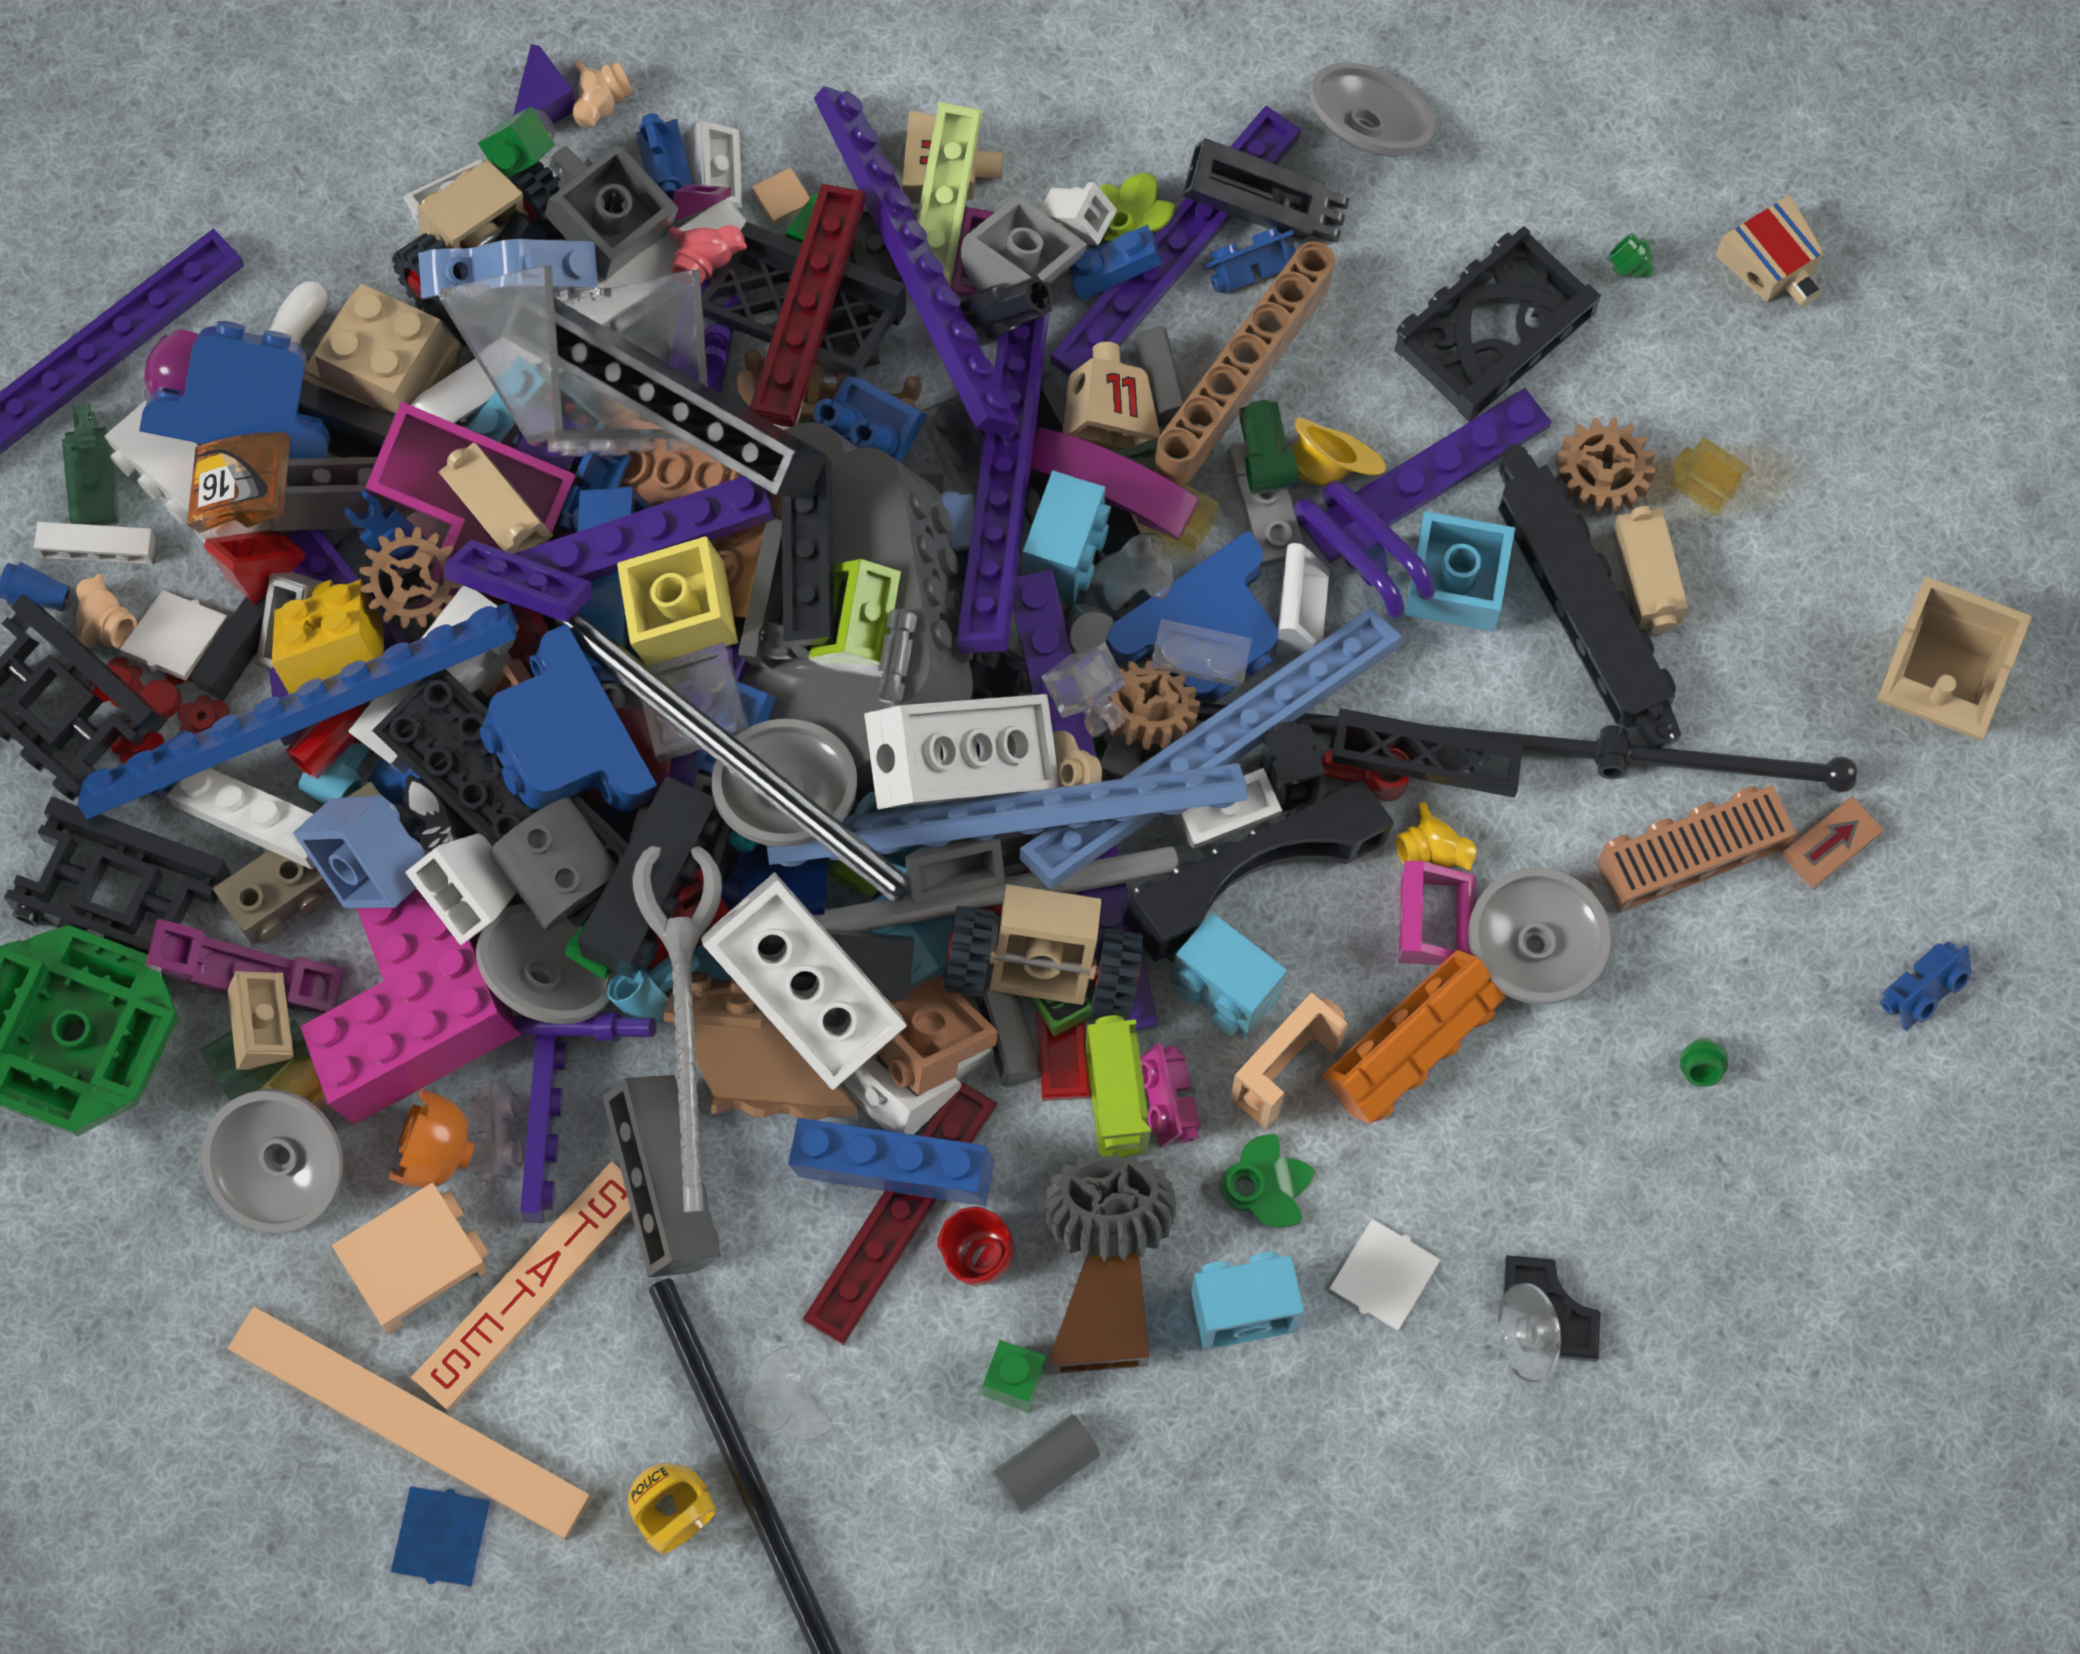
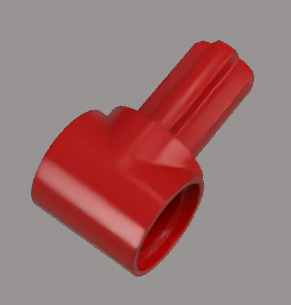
(1381, 789)

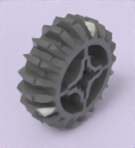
(1110, 1206)

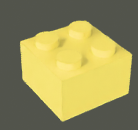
(677, 601)

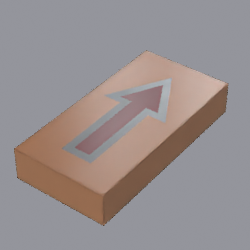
(1832, 842)

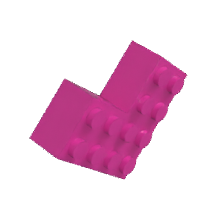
(410, 476)
(414, 1024)

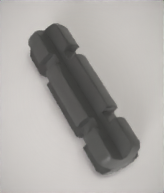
(895, 656)

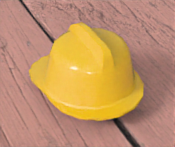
(1331, 454)

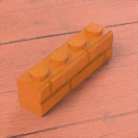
(1414, 1037)

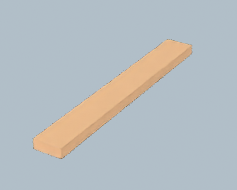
(409, 1423)

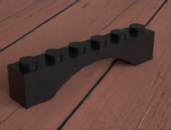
(1335, 829)

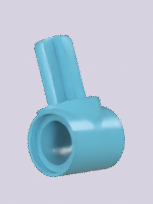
(340, 778)
(648, 992)

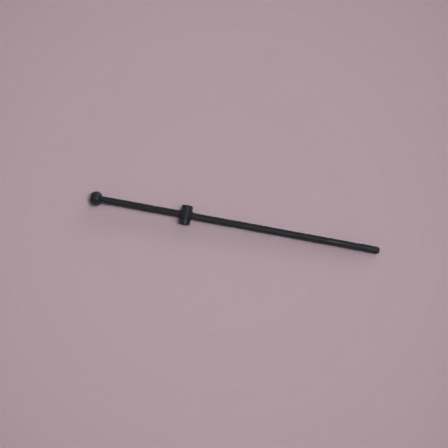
(1616, 752)

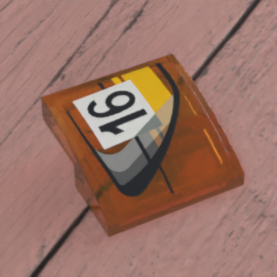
(239, 480)

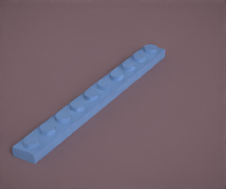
(1226, 736)
(1033, 811)

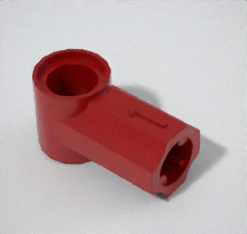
(324, 742)

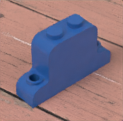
(239, 388)
(1206, 597)
(563, 733)

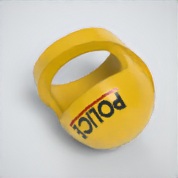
(691, 1498)

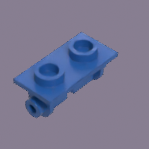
(663, 153)
(1233, 265)
(594, 473)
(1943, 971)

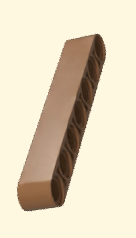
(1303, 282)

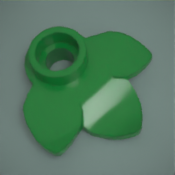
(1274, 1182)

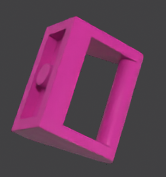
(1413, 877)

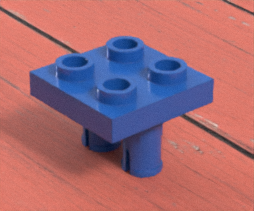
(870, 417)

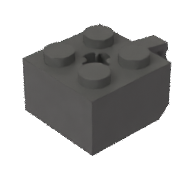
(610, 184)

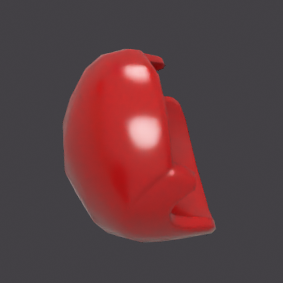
(981, 1229)

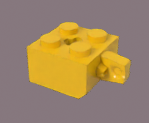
(325, 633)

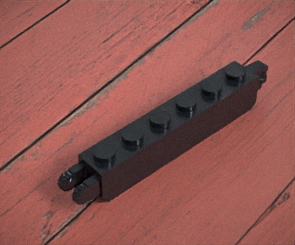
(1586, 600)

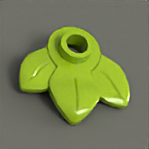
(1136, 205)

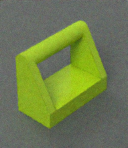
(864, 615)

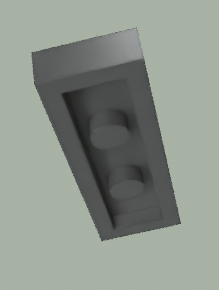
(762, 629)

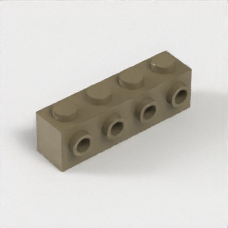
(274, 890)

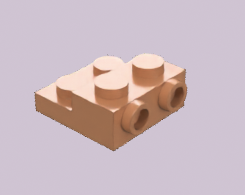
(937, 1037)

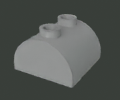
(1018, 245)

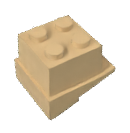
(382, 351)
(1953, 658)

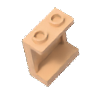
(1253, 1083)
(411, 1255)

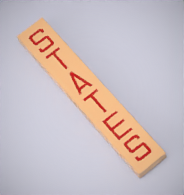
(525, 1289)

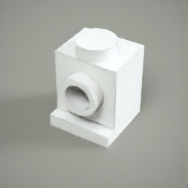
(1080, 211)

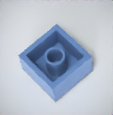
(361, 851)

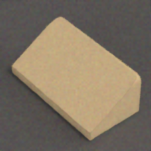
(259, 1019)

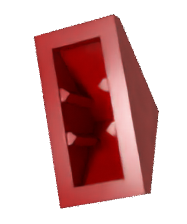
(251, 558)

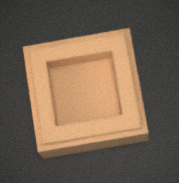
(781, 196)

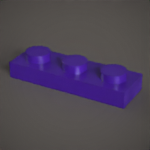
(518, 580)

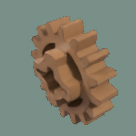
(1626, 466)
(399, 596)
(1154, 706)

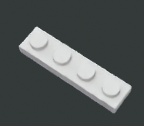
(243, 812)

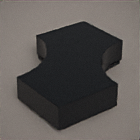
(1577, 1323)

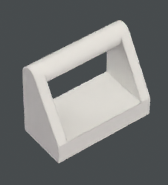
(1301, 601)
(1207, 824)
(892, 1106)

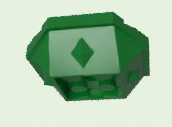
(68, 981)

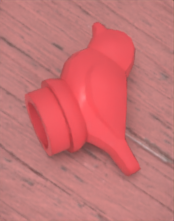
(705, 248)

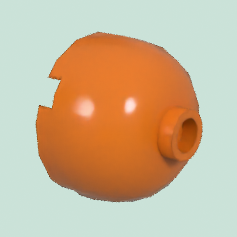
(432, 1143)

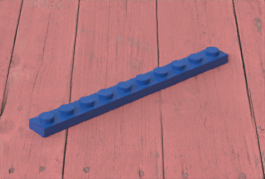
(309, 705)

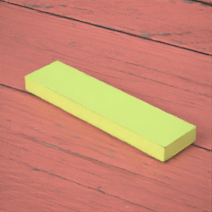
(948, 180)

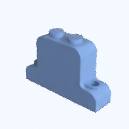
(571, 263)

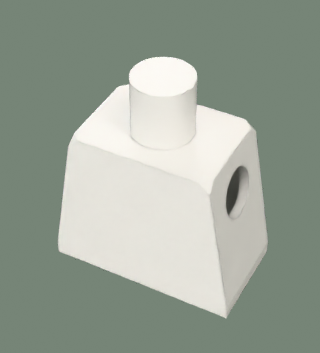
(463, 885)

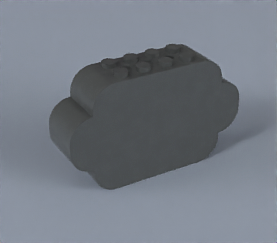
(899, 523)

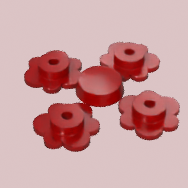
(167, 701)

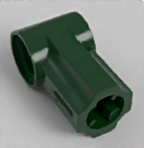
(1268, 460)

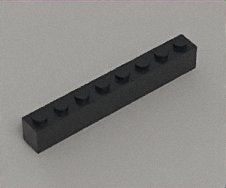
(685, 406)

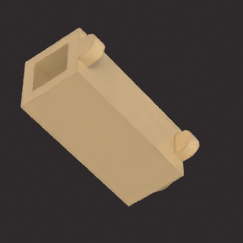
(494, 500)
(1650, 570)

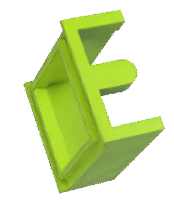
(1117, 1087)

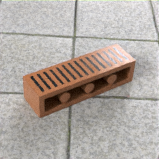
(1696, 847)

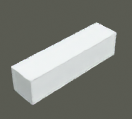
(94, 542)

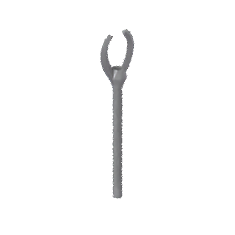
(680, 939)

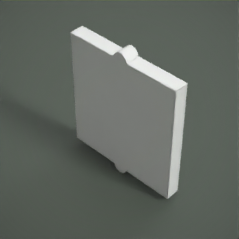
(174, 635)
(1384, 1274)

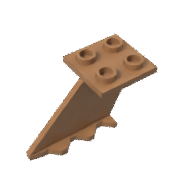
(751, 1061)

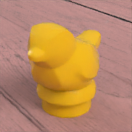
(1434, 843)

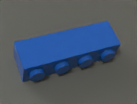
(607, 604)
(892, 1161)

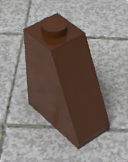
(1103, 1319)

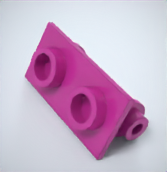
(1168, 1115)

